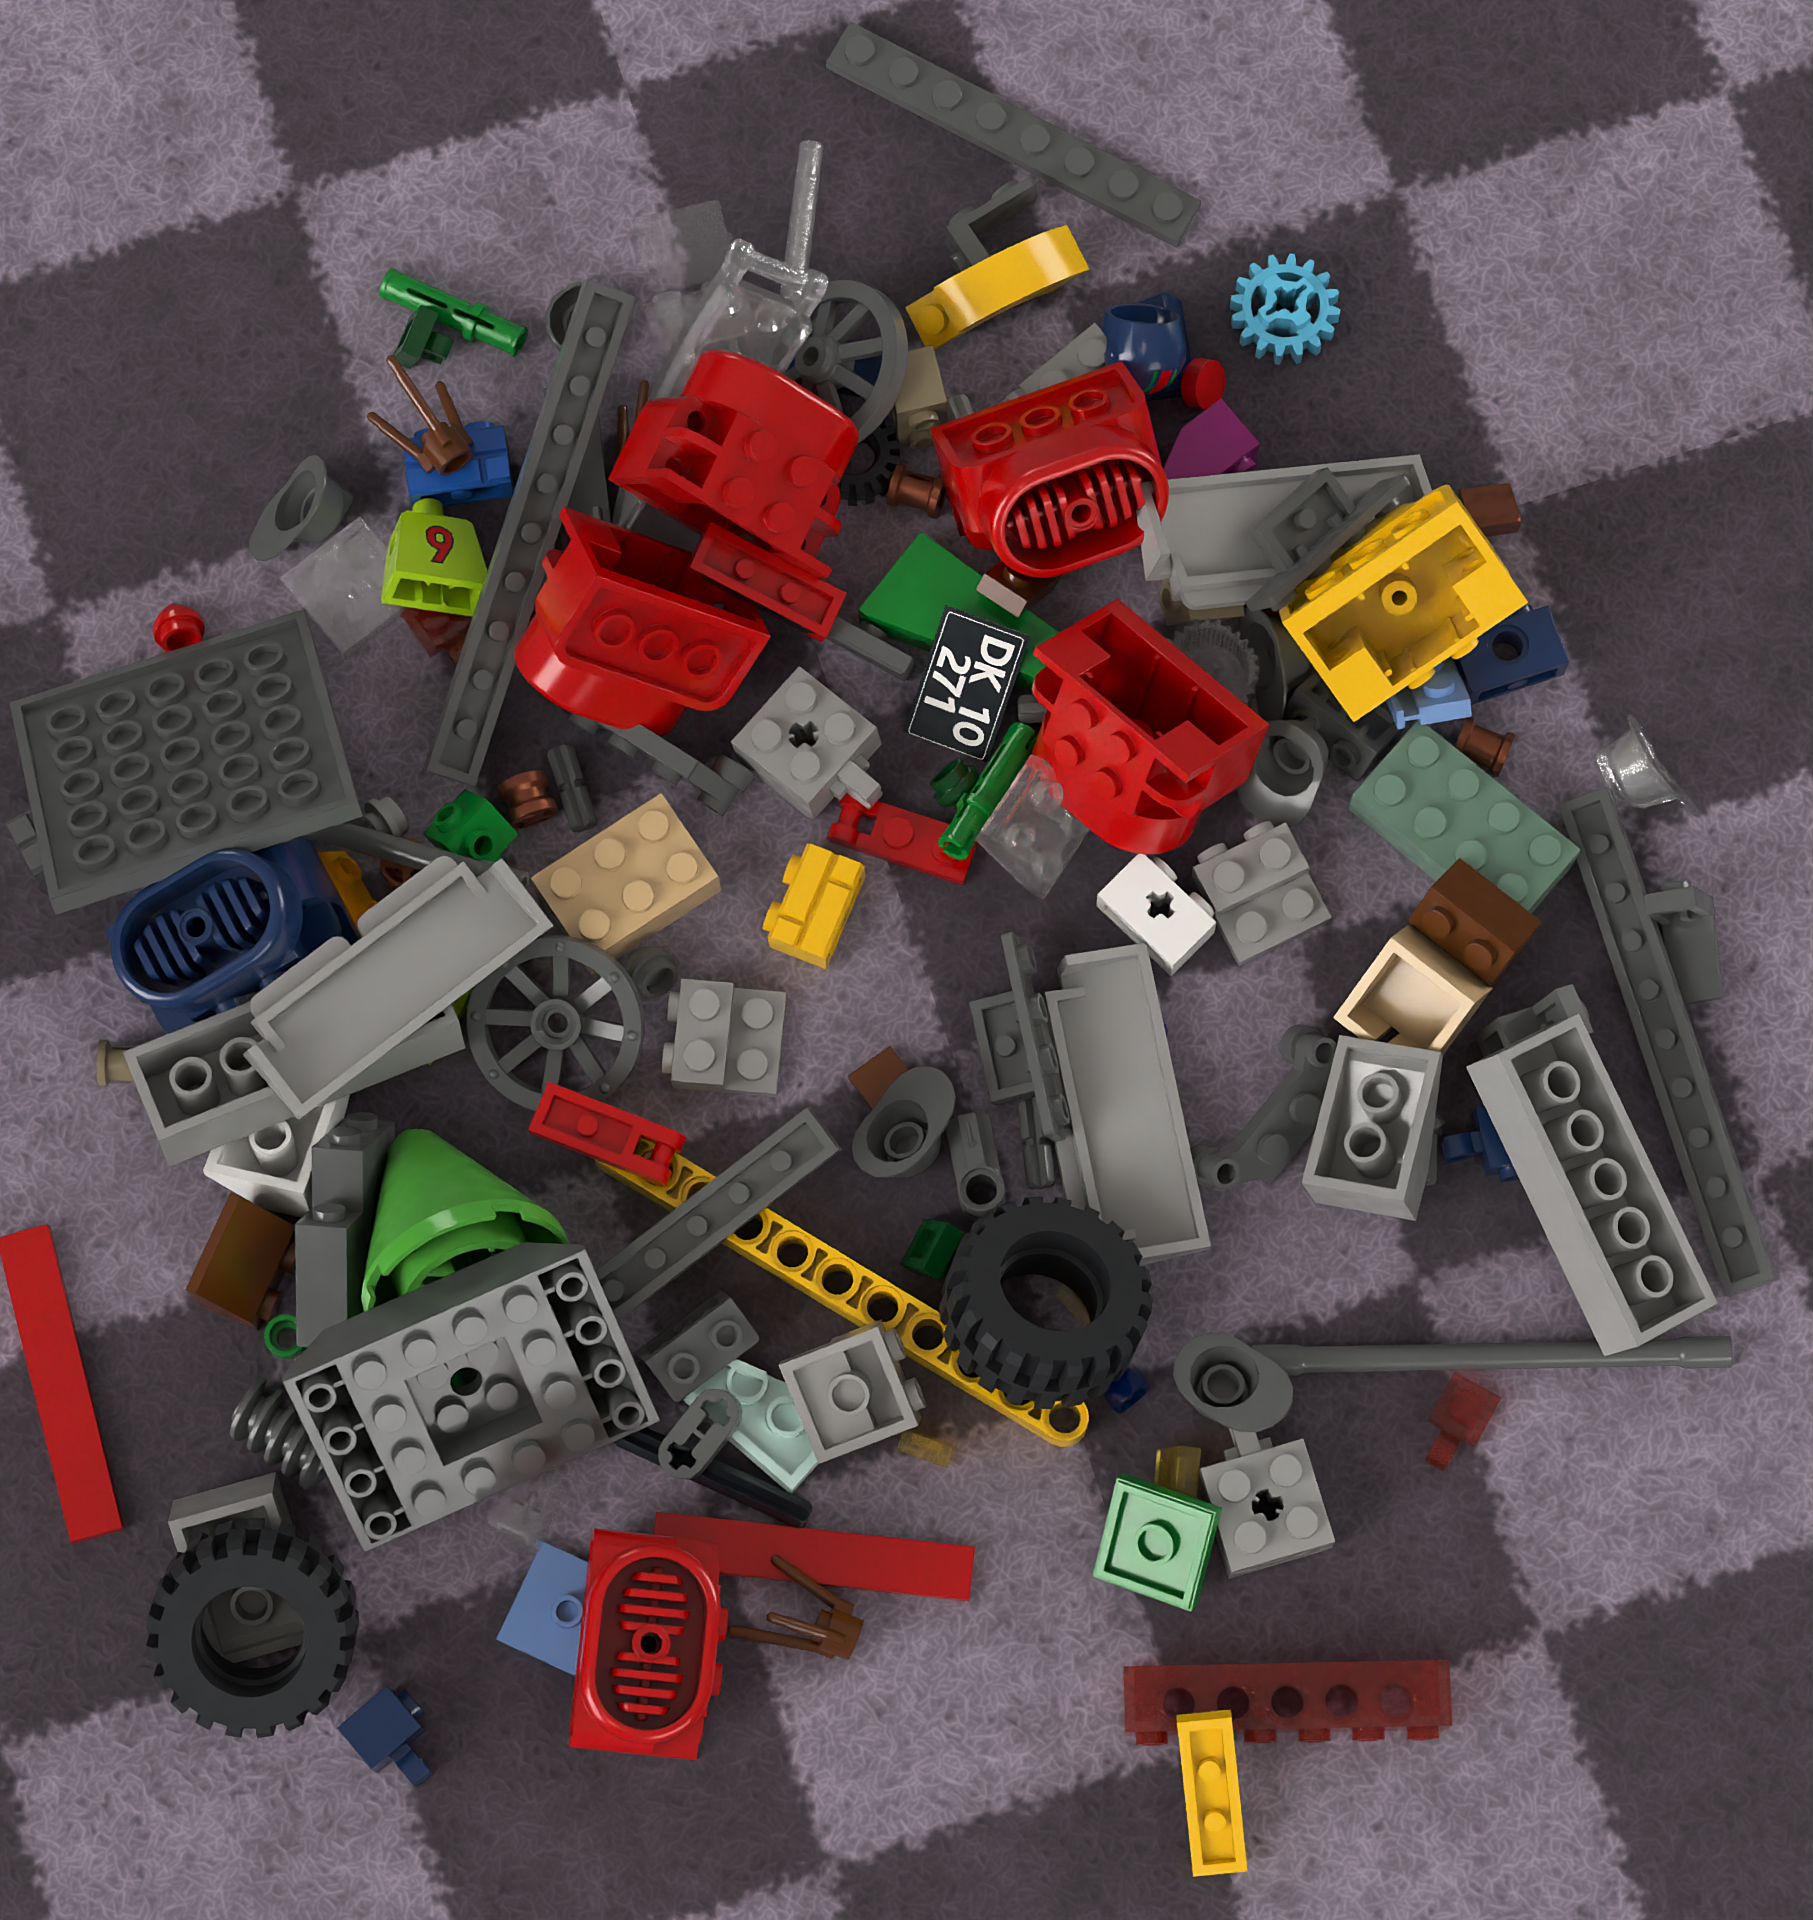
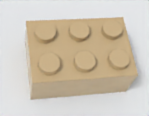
(628, 880)

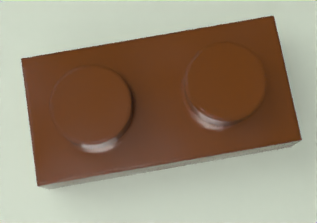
(1014, 590)

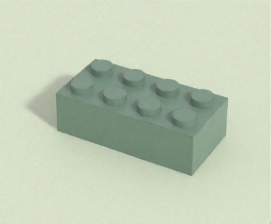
(1447, 808)

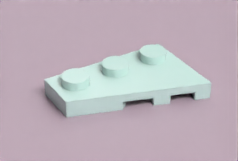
(770, 1423)

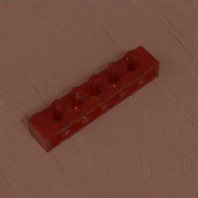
(1422, 1681)

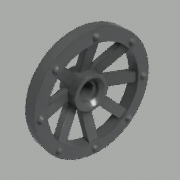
(828, 363)
(546, 1031)

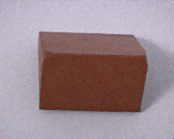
(1492, 508)

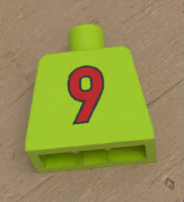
(433, 562)

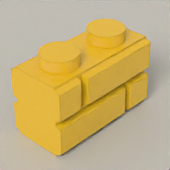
(815, 905)

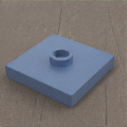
(549, 1609)

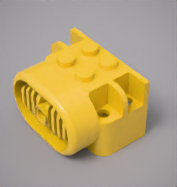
(1401, 601)

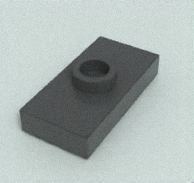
(870, 644)

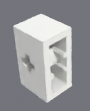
(1128, 905)

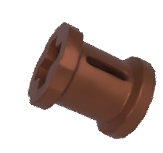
(916, 491)
(1484, 745)

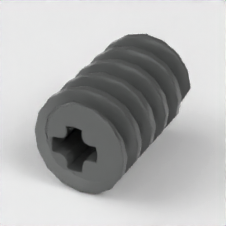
(278, 1433)

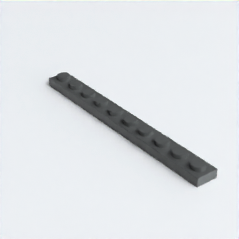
(529, 532)
(1668, 1044)

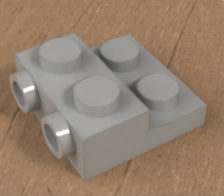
(1260, 891)
(725, 1038)
(853, 1391)

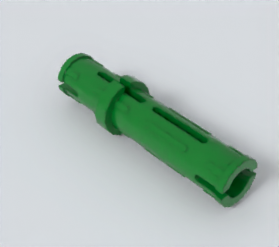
(455, 313)
(991, 786)

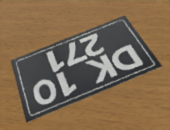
(966, 683)

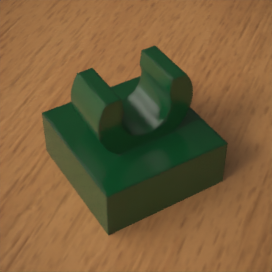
(420, 340)
(932, 1249)

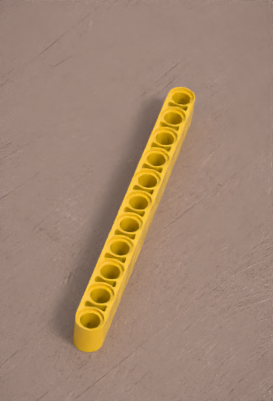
(853, 1304)

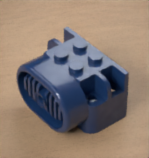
(225, 929)

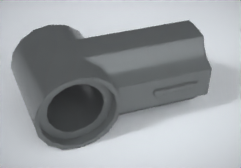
(975, 1161)

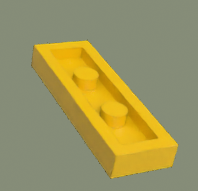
(1211, 1793)

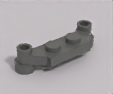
(717, 784)
(1280, 1123)

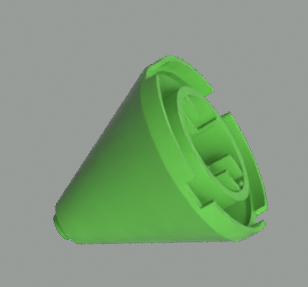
(442, 1216)

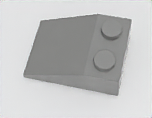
(1375, 1128)
(243, 1619)

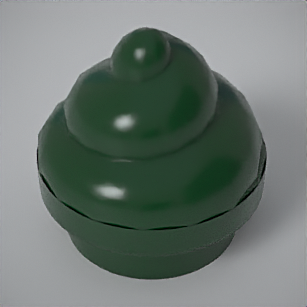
(953, 782)

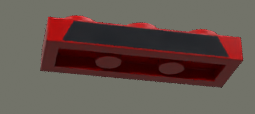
(765, 581)

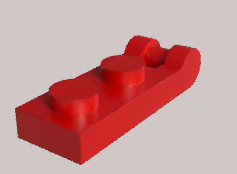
(899, 838)
(605, 1133)

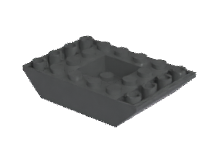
(414, 1444)

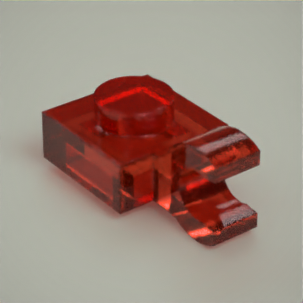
(437, 631)
(1461, 1415)

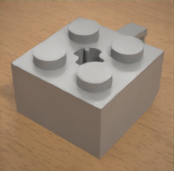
(805, 774)
(1284, 1478)

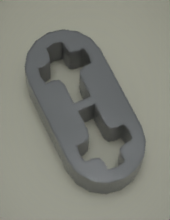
(690, 1425)

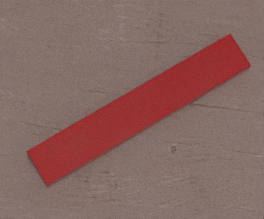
(60, 1384)
(831, 1556)

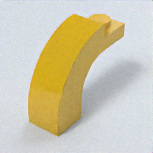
(997, 285)

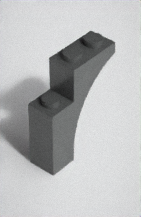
(336, 1231)

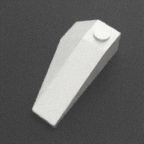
(276, 1162)

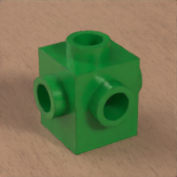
(470, 828)

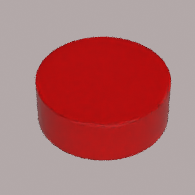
(1202, 383)

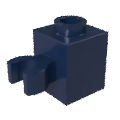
(1483, 1143)
(384, 1733)

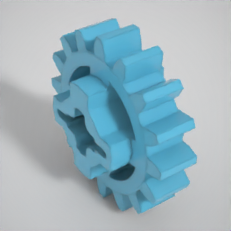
(1287, 286)

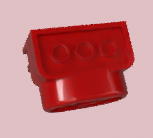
(744, 455)
(1054, 473)
(632, 632)
(1138, 731)
(637, 1697)

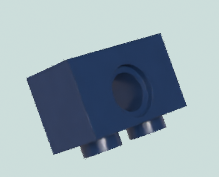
(1538, 648)

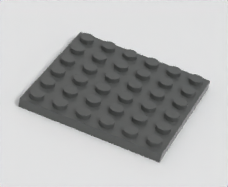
(182, 760)

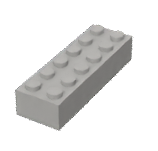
(209, 1094)
(1592, 1185)

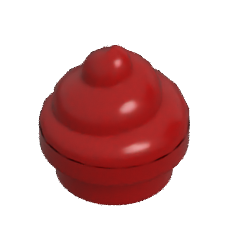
(178, 627)

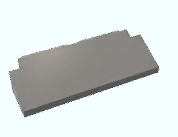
(1208, 520)
(413, 960)
(1126, 1123)

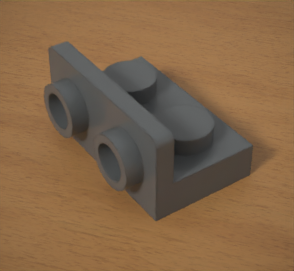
(1350, 743)
(698, 1345)

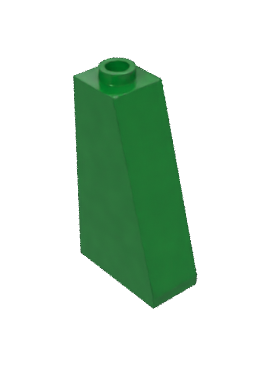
(926, 579)

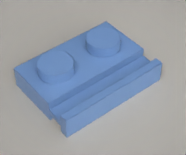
(1434, 701)

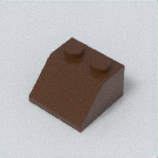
(1475, 922)
(244, 1263)

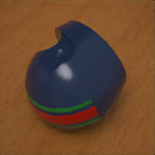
(1149, 350)

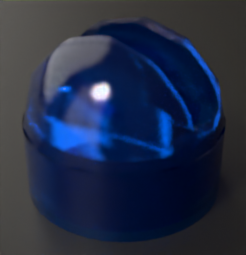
(1129, 1384)

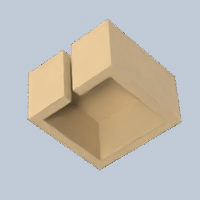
(1415, 992)

